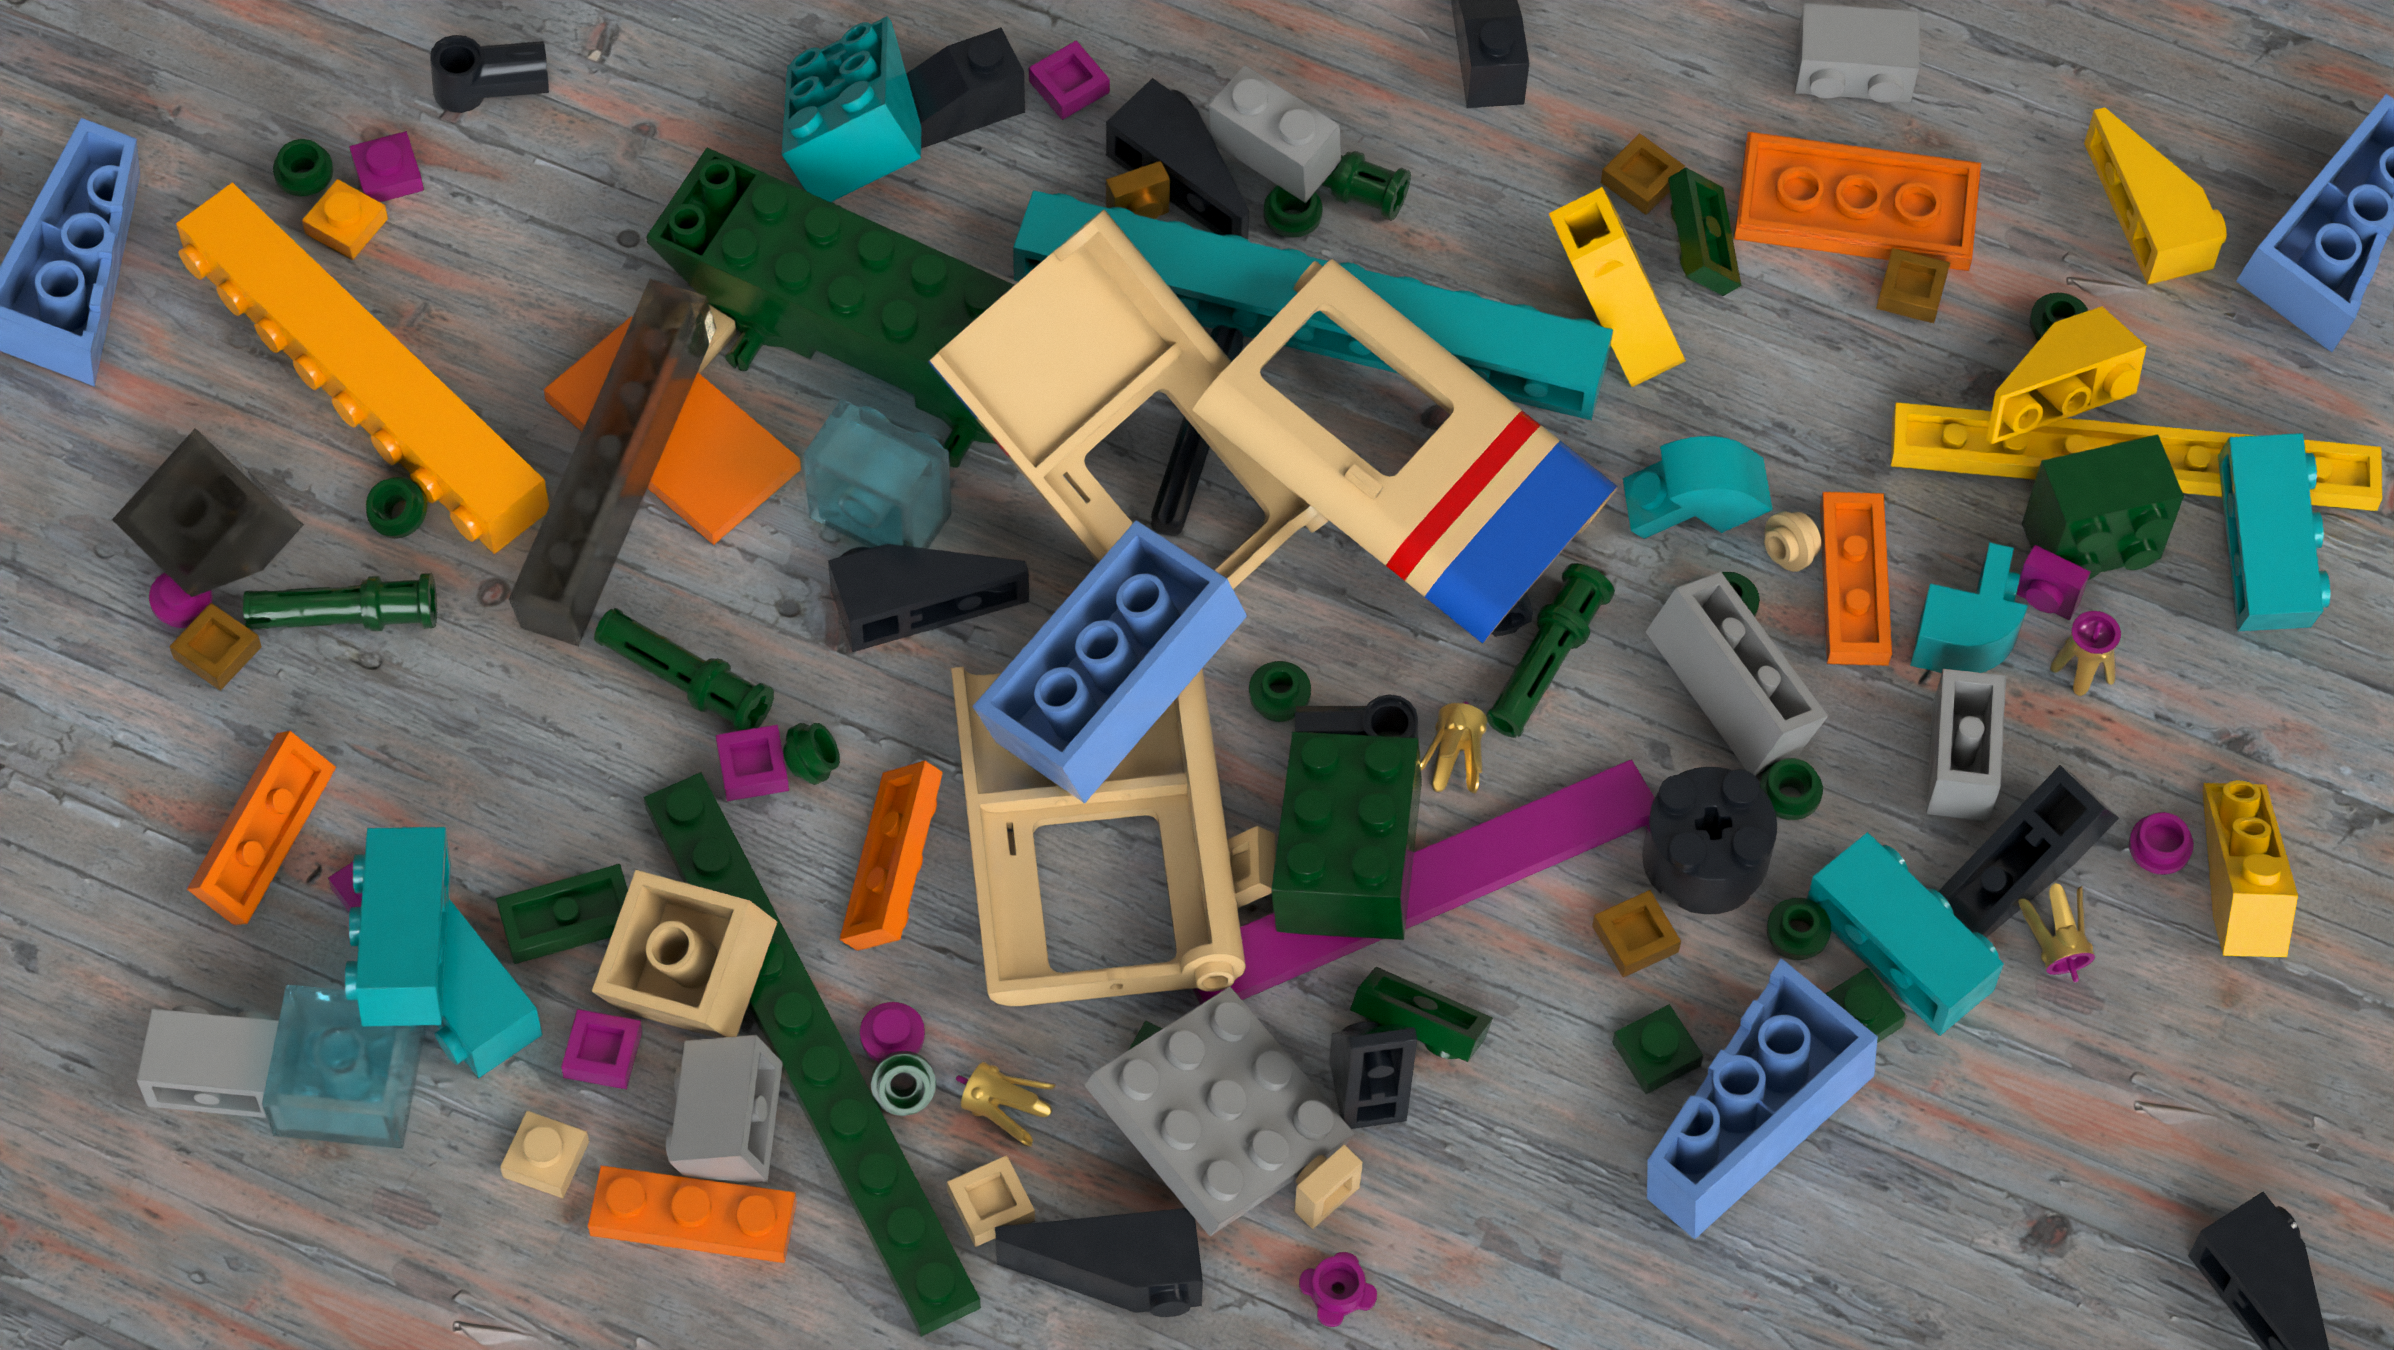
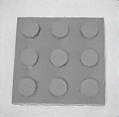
(1218, 1110)

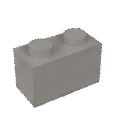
(1857, 52)
(1275, 133)
(1966, 745)
(207, 1061)
(725, 1110)

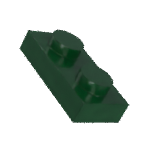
(1704, 232)
(562, 913)
(1439, 1022)

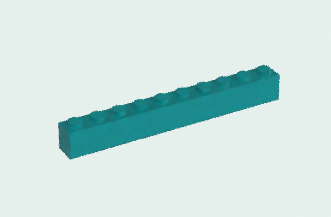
(1244, 285)

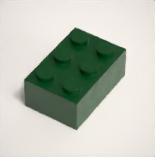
(1347, 835)

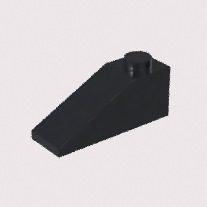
(1491, 52)
(967, 87)
(1168, 129)
(911, 590)
(2028, 852)
(1373, 1072)
(1120, 1259)
(2263, 1275)

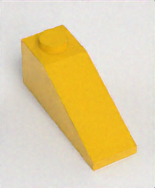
(2155, 202)

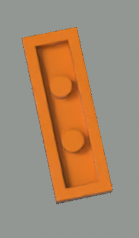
(1855, 578)
(261, 828)
(891, 856)
(692, 1214)

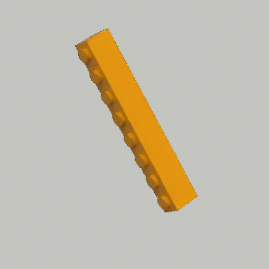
(363, 369)

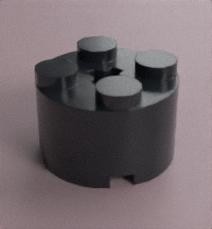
(1709, 838)

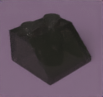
(206, 518)

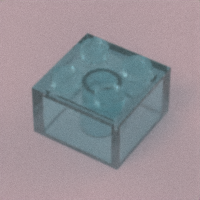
(877, 479)
(339, 1077)

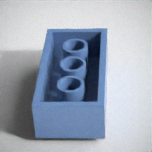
(1110, 661)

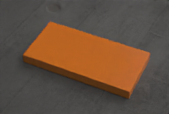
(1856, 200)
(717, 455)

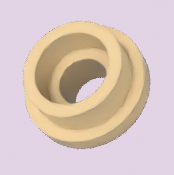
(1792, 540)

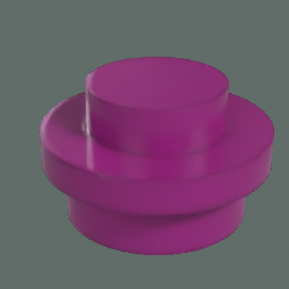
(173, 604)
(2161, 843)
(891, 1029)

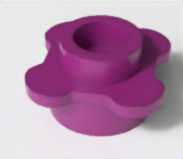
(1342, 1270)

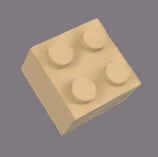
(684, 955)

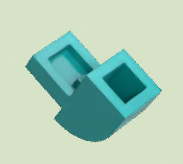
(1699, 478)
(1970, 628)

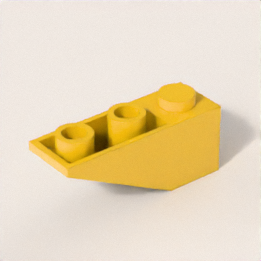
(1617, 286)
(2068, 372)
(2248, 871)

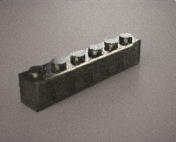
(613, 463)

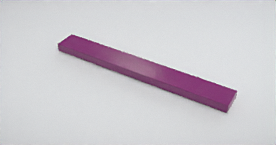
(1466, 869)

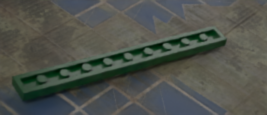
(823, 1072)

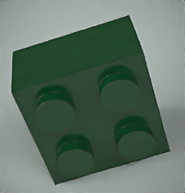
(2105, 506)

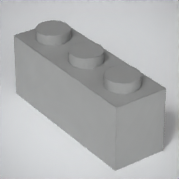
(1736, 673)

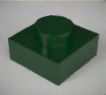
(1869, 1004)
(1657, 1049)

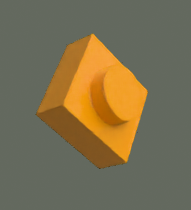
(345, 219)

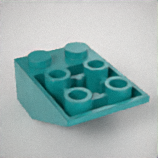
(849, 112)

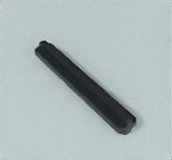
(1188, 457)

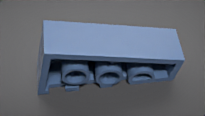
(2332, 236)
(70, 254)
(1761, 1098)

